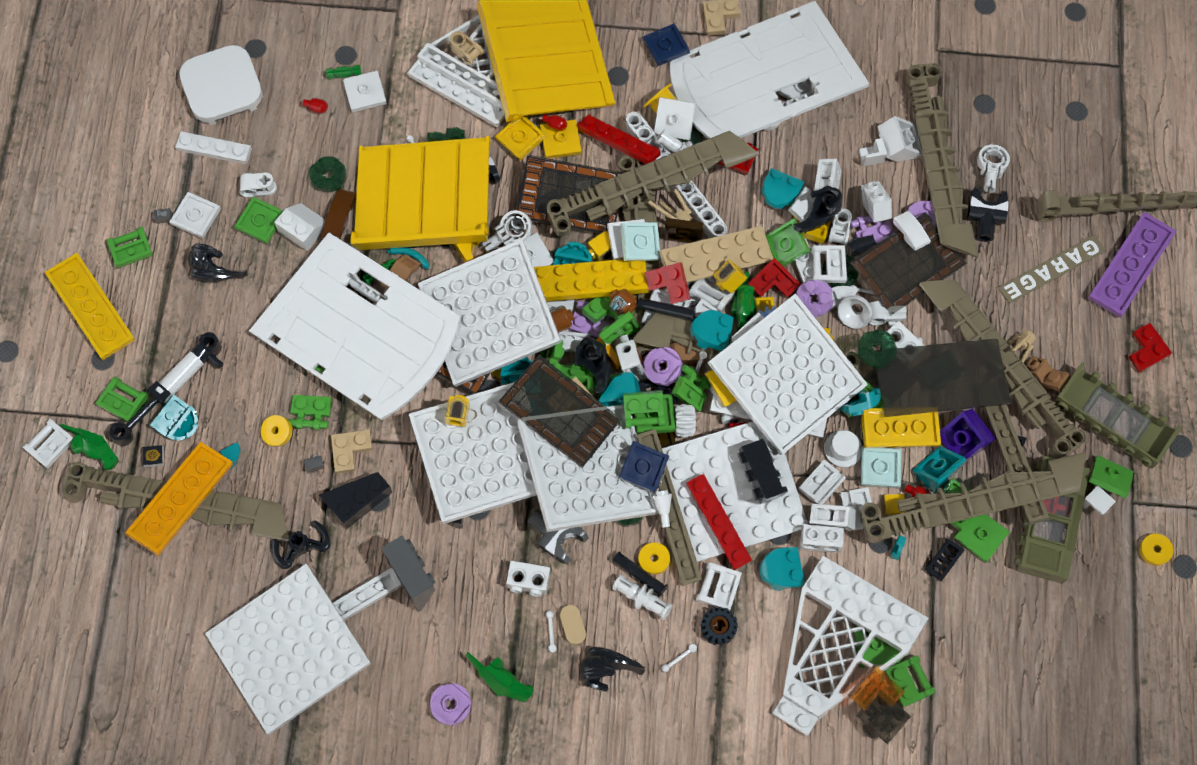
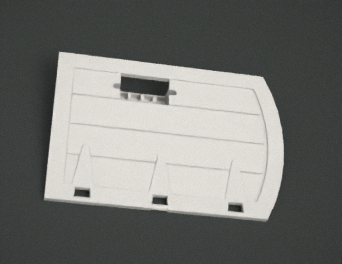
(738, 77)
(365, 348)

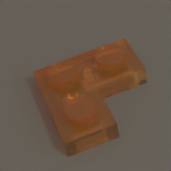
(875, 683)

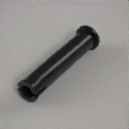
(667, 309)
(640, 574)

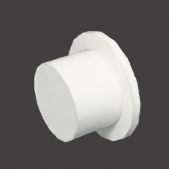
(843, 449)

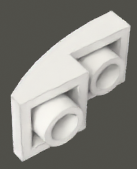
(802, 205)
(912, 230)

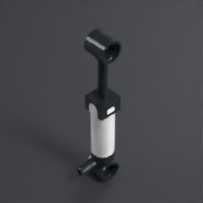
(171, 383)

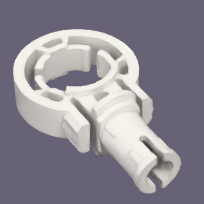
(992, 169)
(498, 238)

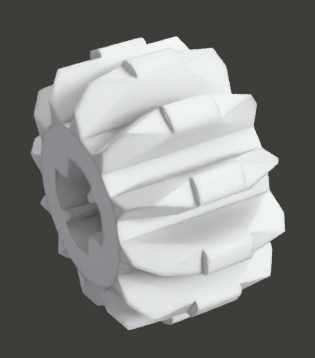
(685, 420)

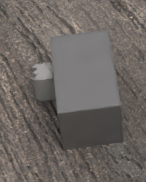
(162, 215)
(314, 464)

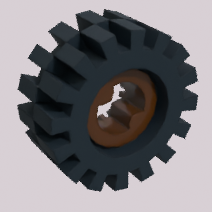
(727, 632)

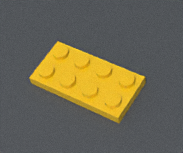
(900, 431)

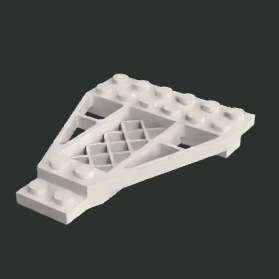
(458, 80)
(863, 606)

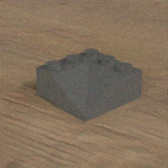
(410, 571)

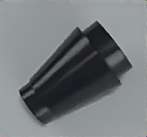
(861, 244)

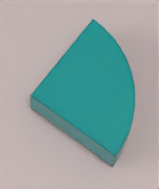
(232, 453)
(898, 547)

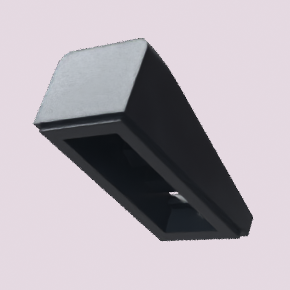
(955, 547)

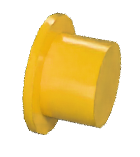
(654, 101)

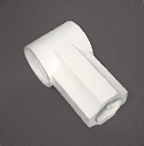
(881, 315)

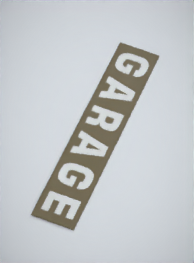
(1051, 269)

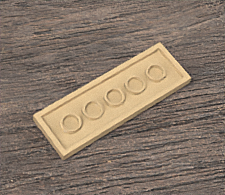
(705, 257)

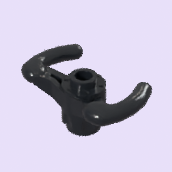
(296, 550)

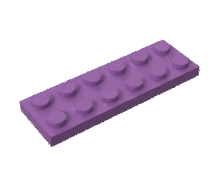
(1132, 264)

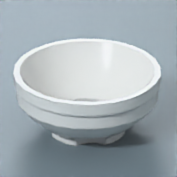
(851, 317)

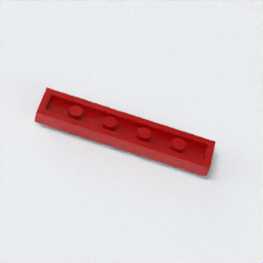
(618, 139)
(718, 521)

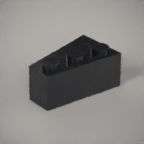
(761, 471)

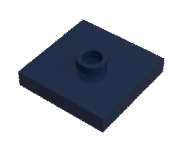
(666, 44)
(643, 466)

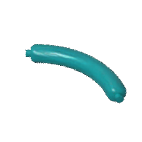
(410, 252)

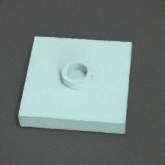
(640, 241)
(881, 467)

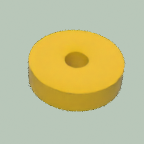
(284, 430)
(1162, 543)
(660, 552)

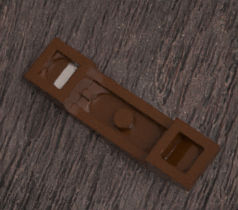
(338, 213)

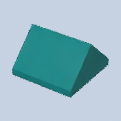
(938, 467)

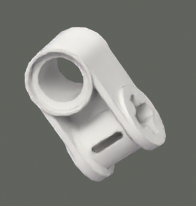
(256, 184)
(840, 230)

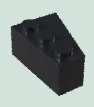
(356, 498)

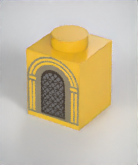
(600, 247)
(729, 276)
(457, 411)

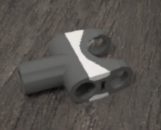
(552, 540)

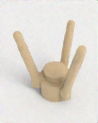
(682, 215)
(1023, 341)

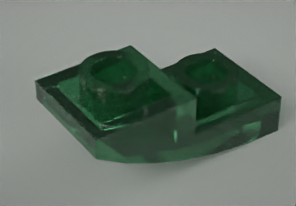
(451, 134)

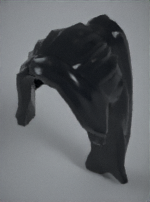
(825, 207)
(205, 269)
(594, 358)
(604, 662)

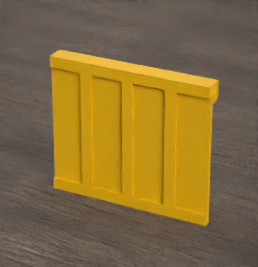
(544, 56)
(422, 194)

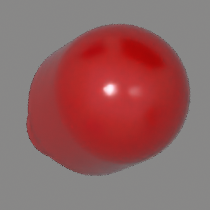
(316, 105)
(555, 122)
(912, 490)

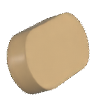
(573, 625)

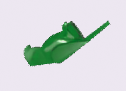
(743, 303)
(92, 446)
(502, 680)

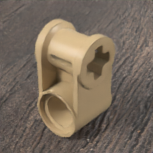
(467, 50)

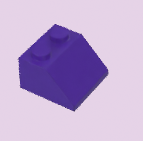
(966, 434)

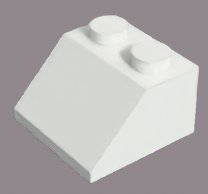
(900, 139)
(300, 225)

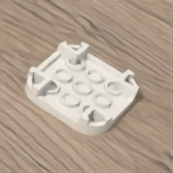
(220, 83)

